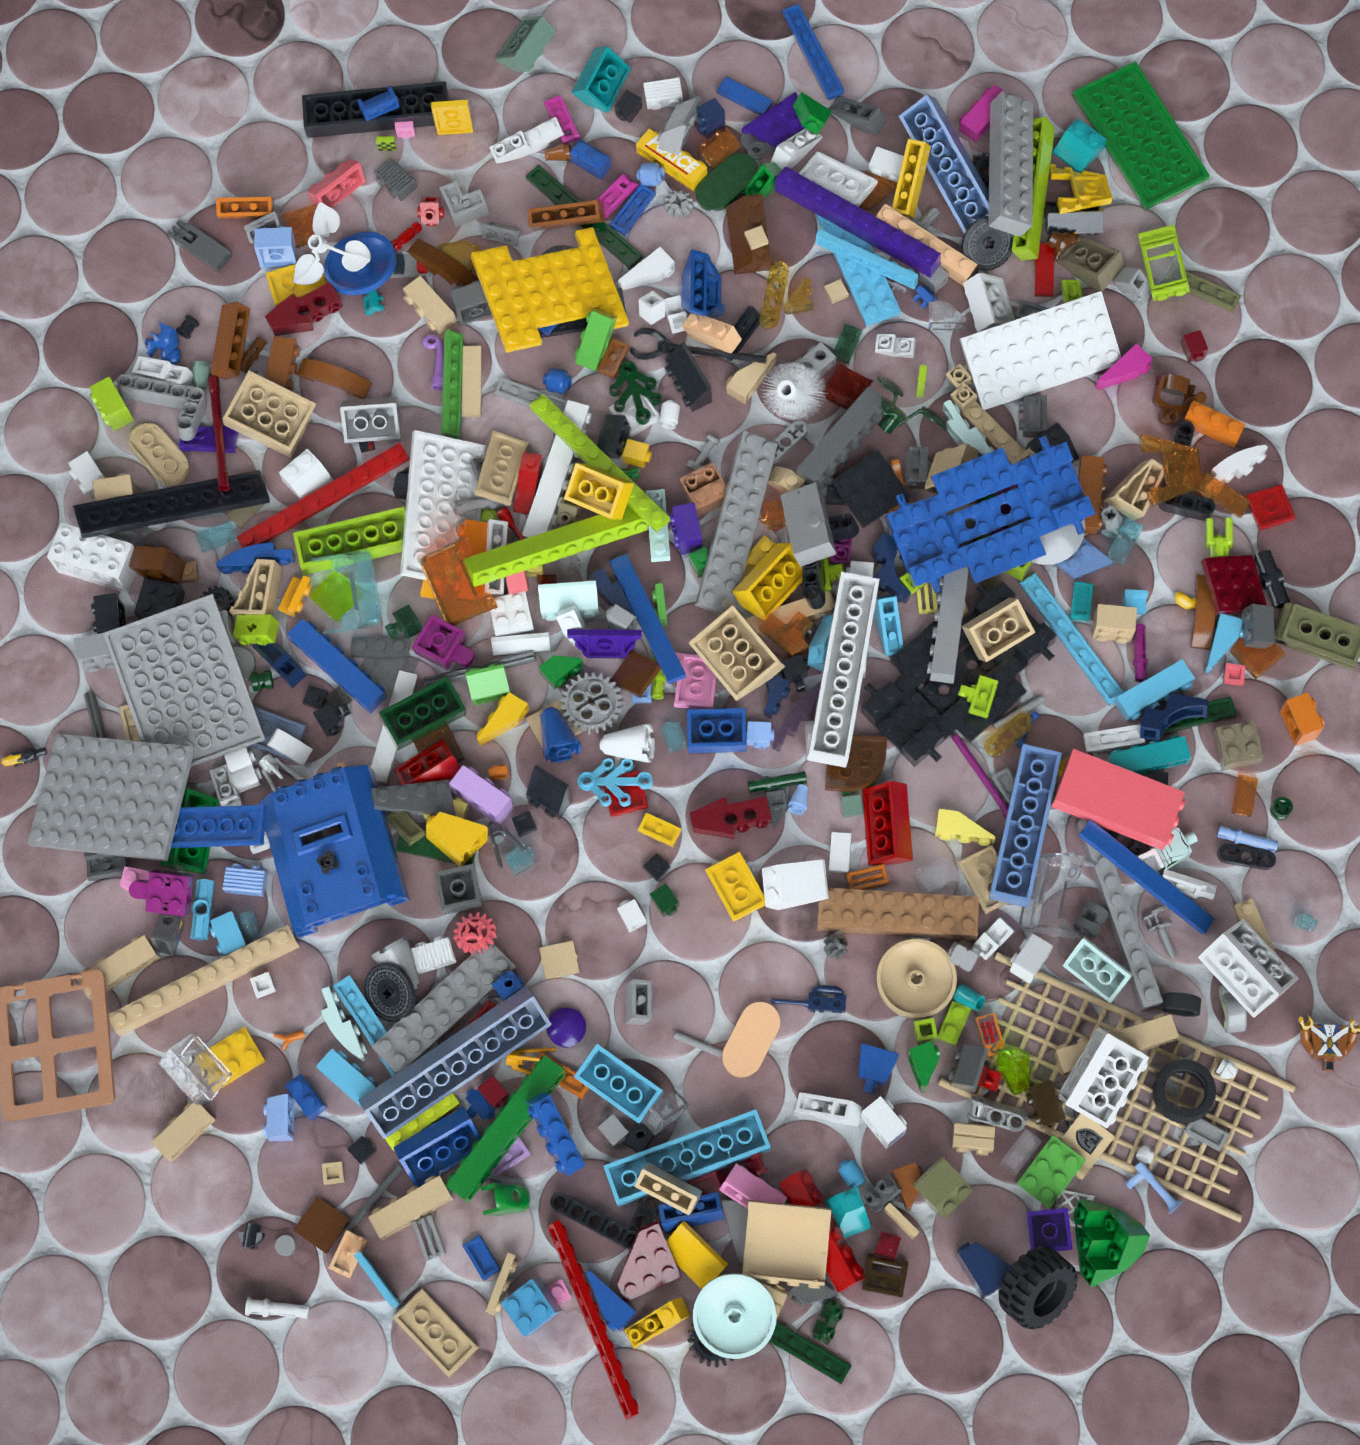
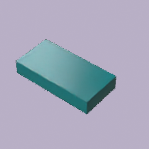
(1081, 601)

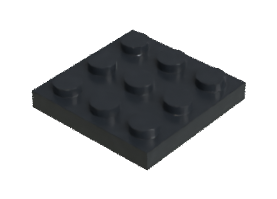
(870, 489)

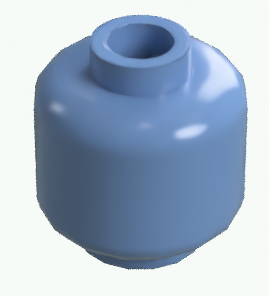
(651, 174)

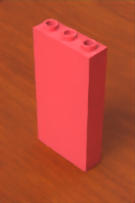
(1119, 799)

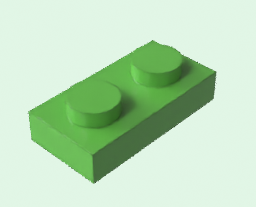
(658, 596)

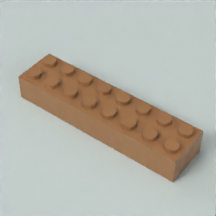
(899, 914)

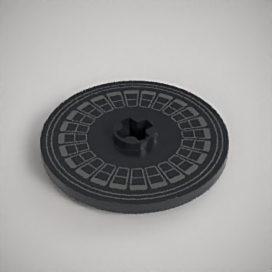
(976, 249)
(388, 1006)

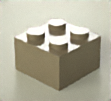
(1238, 745)

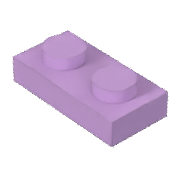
(515, 1155)

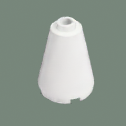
(630, 743)

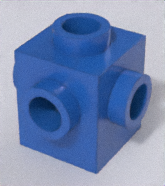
(505, 980)

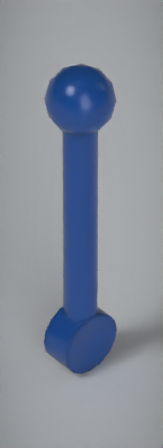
(1019, 744)

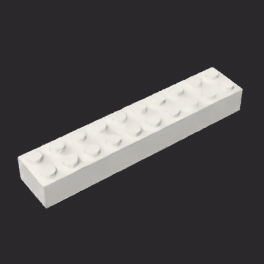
(843, 669)

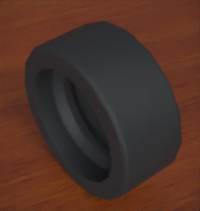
(1181, 1004)

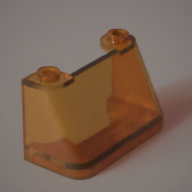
(453, 585)

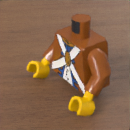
(1328, 1041)

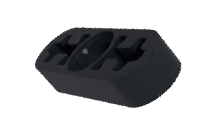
(1239, 862)

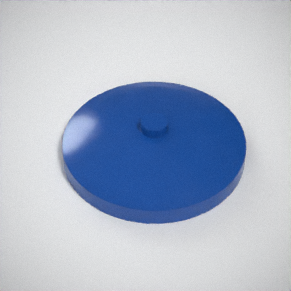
(372, 275)

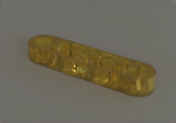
(776, 296)

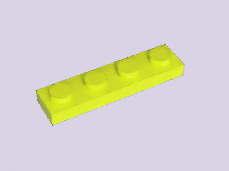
(424, 1120)

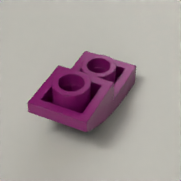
(843, 552)

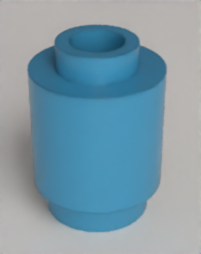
(851, 1173)

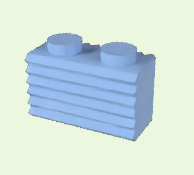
(245, 881)

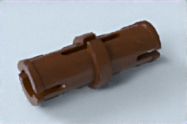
(259, 344)

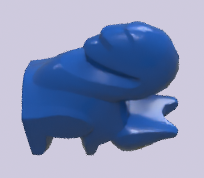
(167, 341)

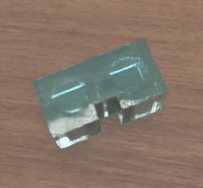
(1125, 541)

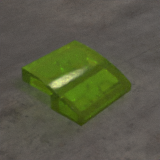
(333, 596)

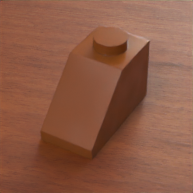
(906, 1177)

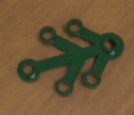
(634, 390)

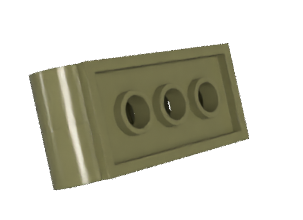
(1289, 634)

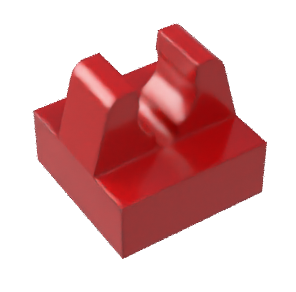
(989, 1079)

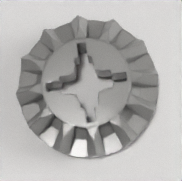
(673, 209)

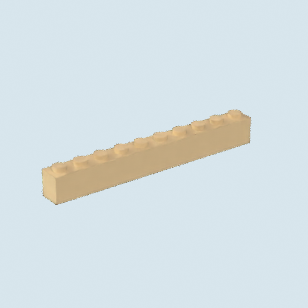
(203, 980)

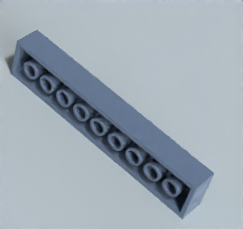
(454, 1062)

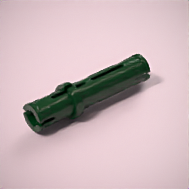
(768, 783)

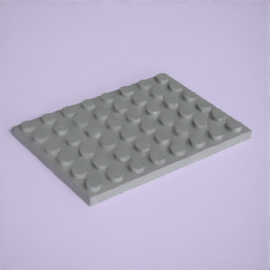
(185, 681)
(111, 796)

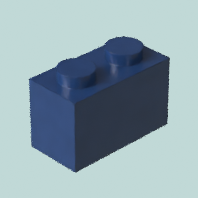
(710, 118)

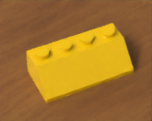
(770, 582)

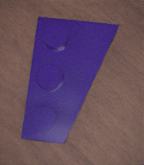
(205, 441)

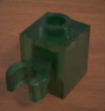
(405, 622)

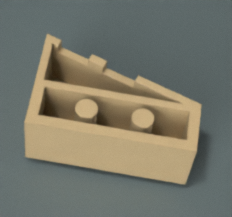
(1131, 494)
(260, 590)

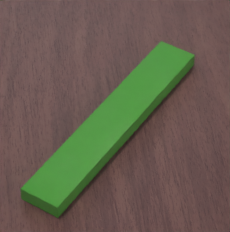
(452, 384)

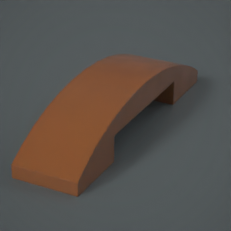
(335, 377)
(1204, 616)

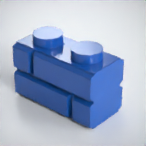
(590, 159)
(305, 1097)

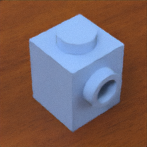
(759, 734)

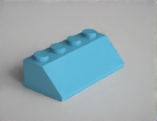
(618, 1083)

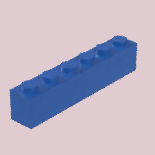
(336, 665)

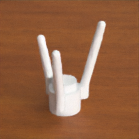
(270, 766)

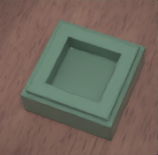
(851, 806)

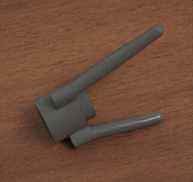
(496, 835)

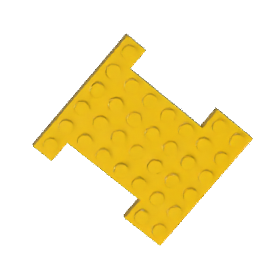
(546, 289)

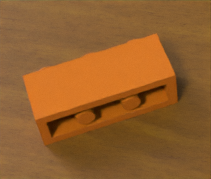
(244, 207)
(1214, 424)

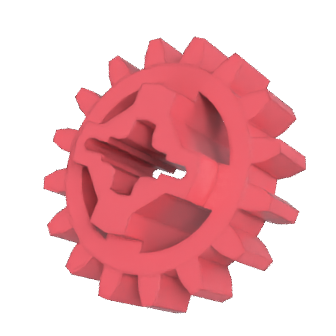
(479, 925)

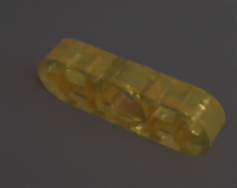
(1007, 743)

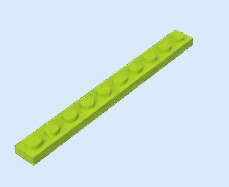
(592, 455)

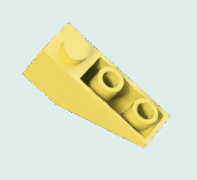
(957, 826)

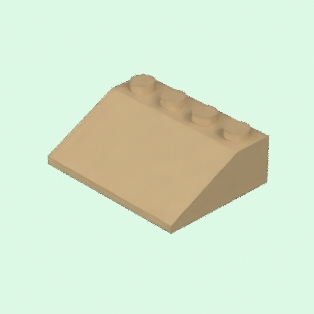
(269, 414)
(736, 653)

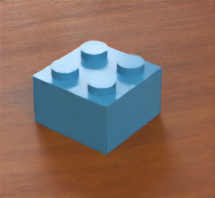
(531, 1306)

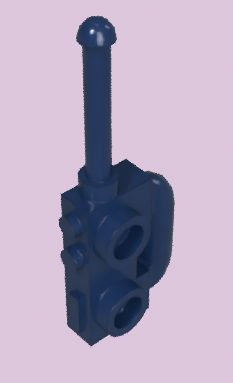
(818, 1003)

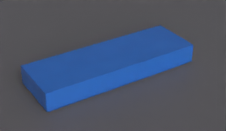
(744, 96)
(632, 209)

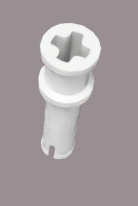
(267, 1308)

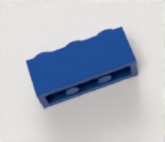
(706, 1211)

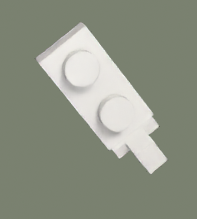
(1189, 885)

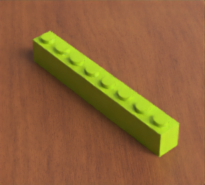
(1028, 244)

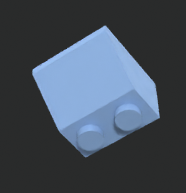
(275, 247)
(279, 1118)

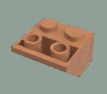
(704, 488)

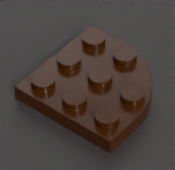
(863, 766)

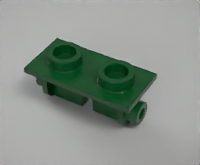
(833, 1313)

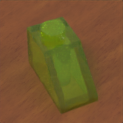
(1015, 1068)

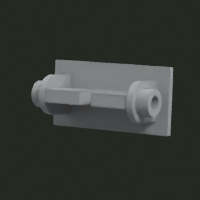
(496, 232)

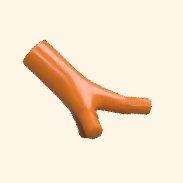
(289, 1038)

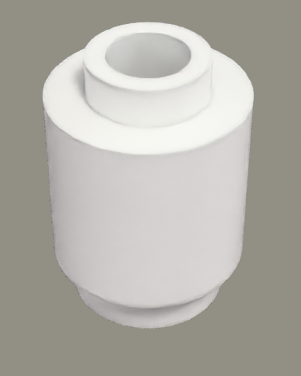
(669, 414)

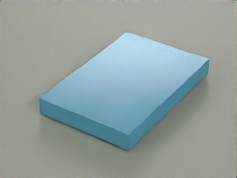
(377, 1279)

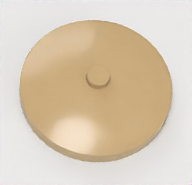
(916, 979)

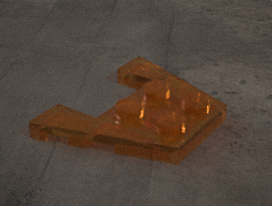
(1180, 468)

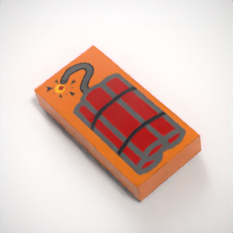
(990, 1033)

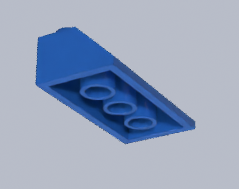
(438, 1147)

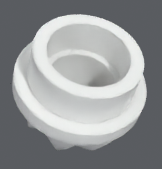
(1227, 1069)

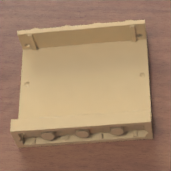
(787, 1243)

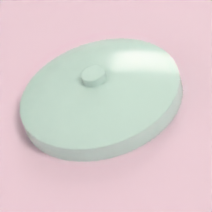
(734, 1315)

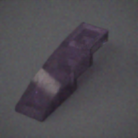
(802, 711)

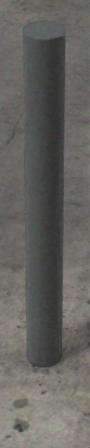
(374, 1198)

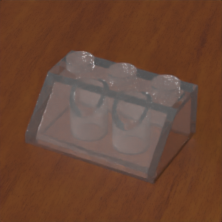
(195, 1069)

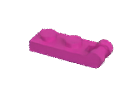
(557, 108)
(616, 194)

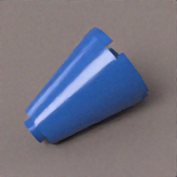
(557, 737)

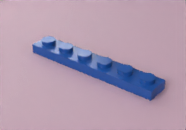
(813, 52)

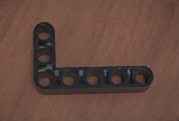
(1195, 501)
(813, 574)
(606, 1222)

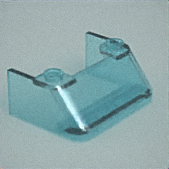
(364, 590)

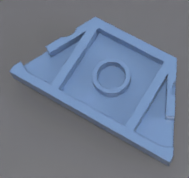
(1084, 561)

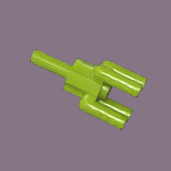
(1219, 544)

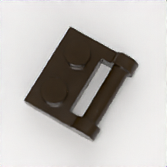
(883, 1282)

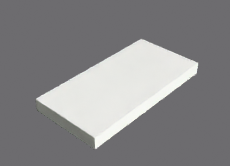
(839, 178)

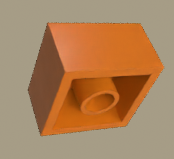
(1302, 718)

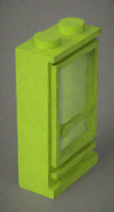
(1164, 263)

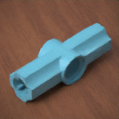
(203, 897)

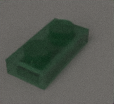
(847, 343)

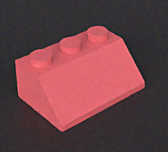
(337, 184)

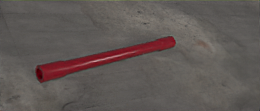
(222, 475)

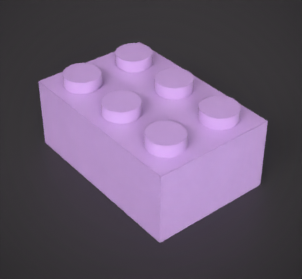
(481, 794)

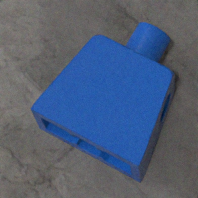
(875, 1066)

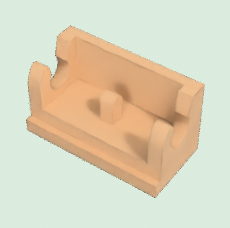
(343, 1260)

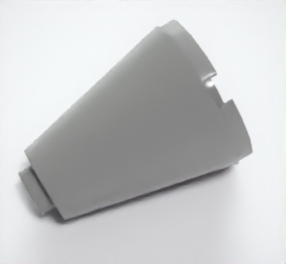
(400, 955)

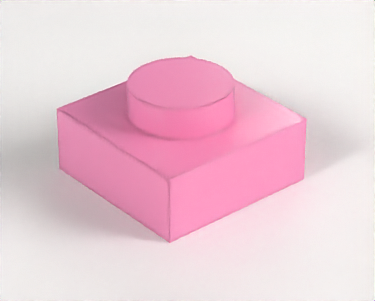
(405, 129)
(559, 1291)

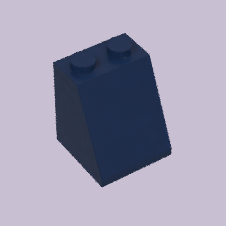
(982, 1268)

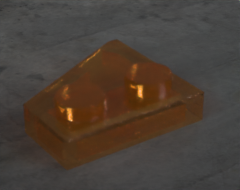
(881, 190)

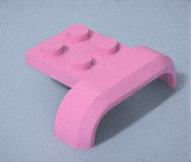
(698, 687)

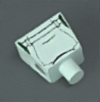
(1177, 850)

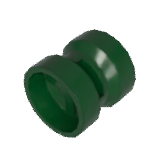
(262, 680)
(1283, 805)

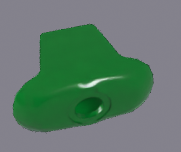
(504, 1198)

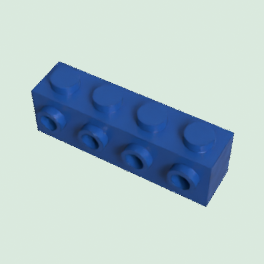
(555, 1134)

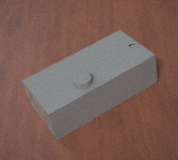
(808, 524)

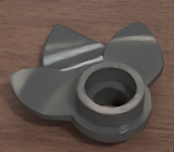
(751, 143)

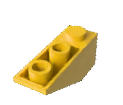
(506, 717)
(657, 1322)

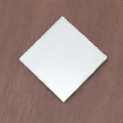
(630, 412)

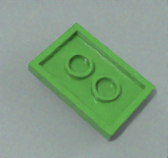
(1051, 1171)

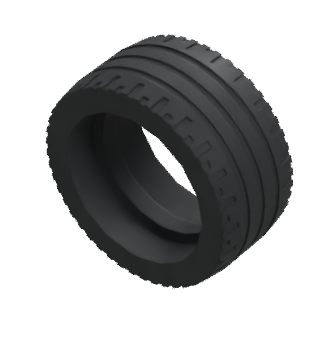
(1201, 1074)

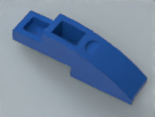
(244, 558)

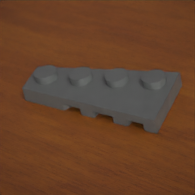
(415, 798)

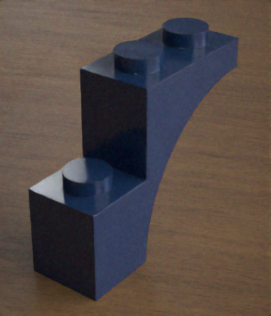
(885, 553)
(777, 689)
(1177, 708)

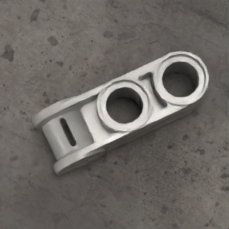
(985, 1114)

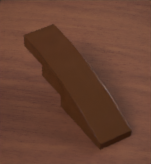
(441, 263)

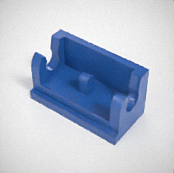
(379, 104)

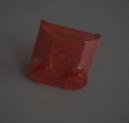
(845, 387)

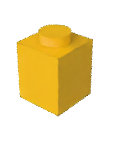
(636, 453)

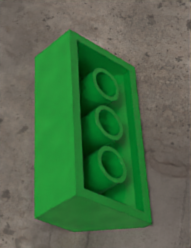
(193, 858)

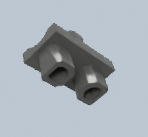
(883, 1193)

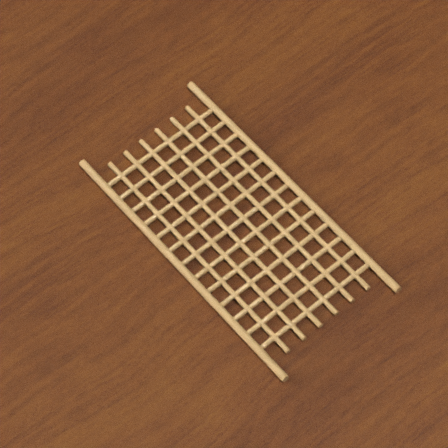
(1127, 1166)

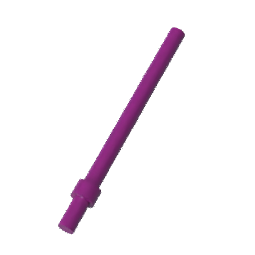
(981, 774)

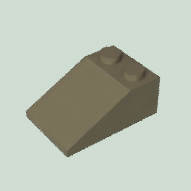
(1092, 262)

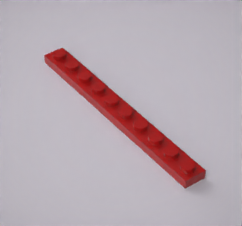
(325, 497)
(595, 1325)

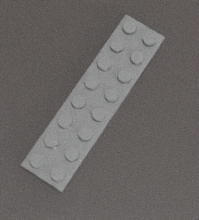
(442, 1008)

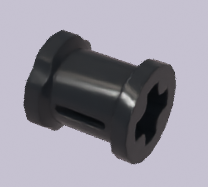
(187, 327)

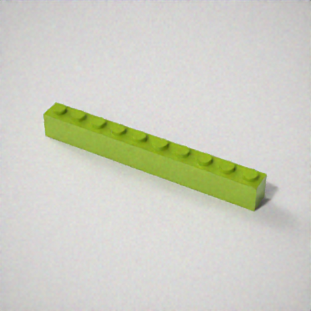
(551, 546)

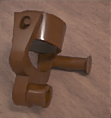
(1178, 386)

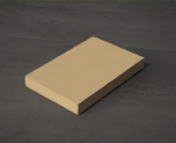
(979, 873)

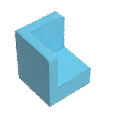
(1136, 599)

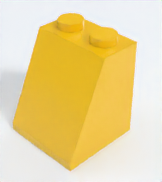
(456, 836)

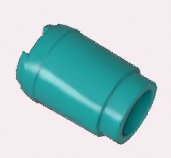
(969, 997)

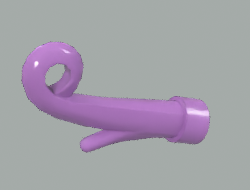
(437, 380)

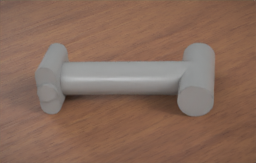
(705, 452)

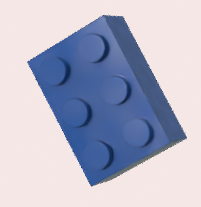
(716, 730)

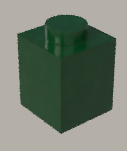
(664, 900)

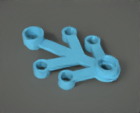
(612, 781)

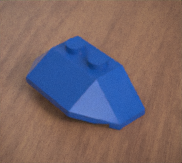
(700, 285)

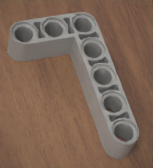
(184, 397)

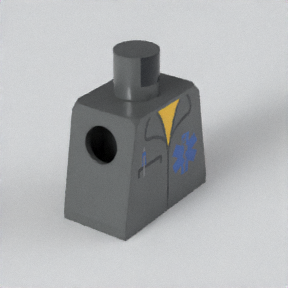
(167, 933)

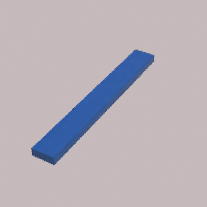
(647, 619)
(1146, 877)

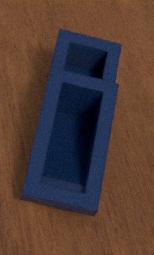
(610, 593)
(281, 663)

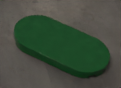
(726, 182)

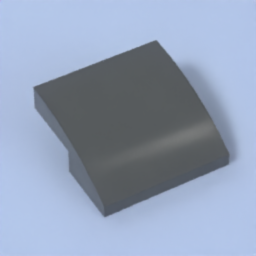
(104, 866)

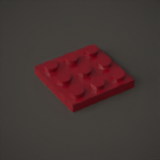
(1233, 583)

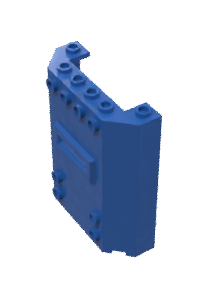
(365, 848)

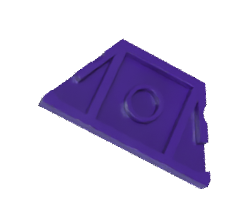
(776, 123)
(604, 642)

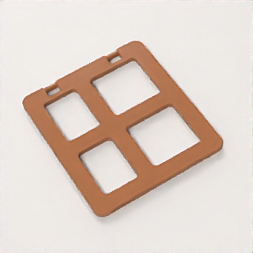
(48, 1047)

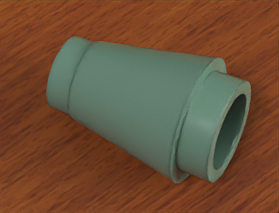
(201, 373)

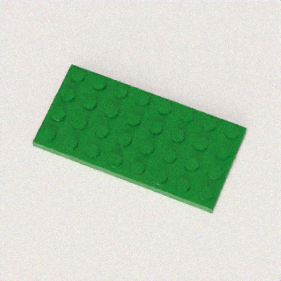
(1141, 135)

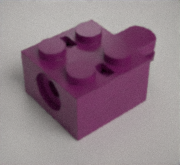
(443, 644)
(165, 894)

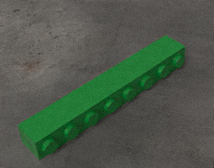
(504, 1131)

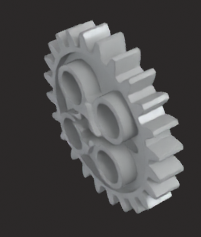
(599, 717)

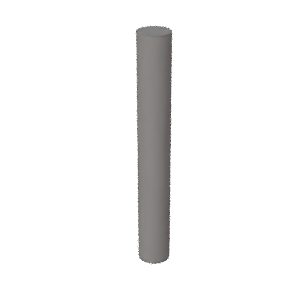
(1024, 709)
(698, 1044)

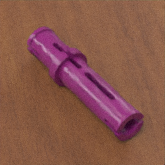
(1140, 661)

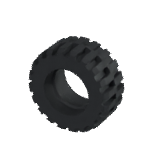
(1037, 1287)

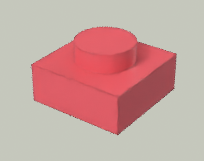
(1234, 674)

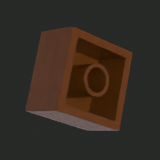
(157, 563)

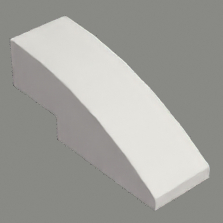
(162, 371)

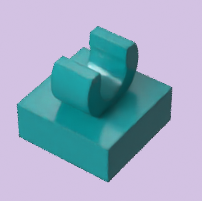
(371, 303)

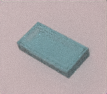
(216, 537)

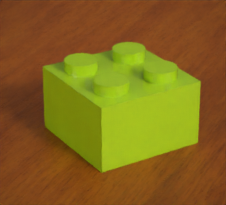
(110, 404)

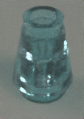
(249, 924)

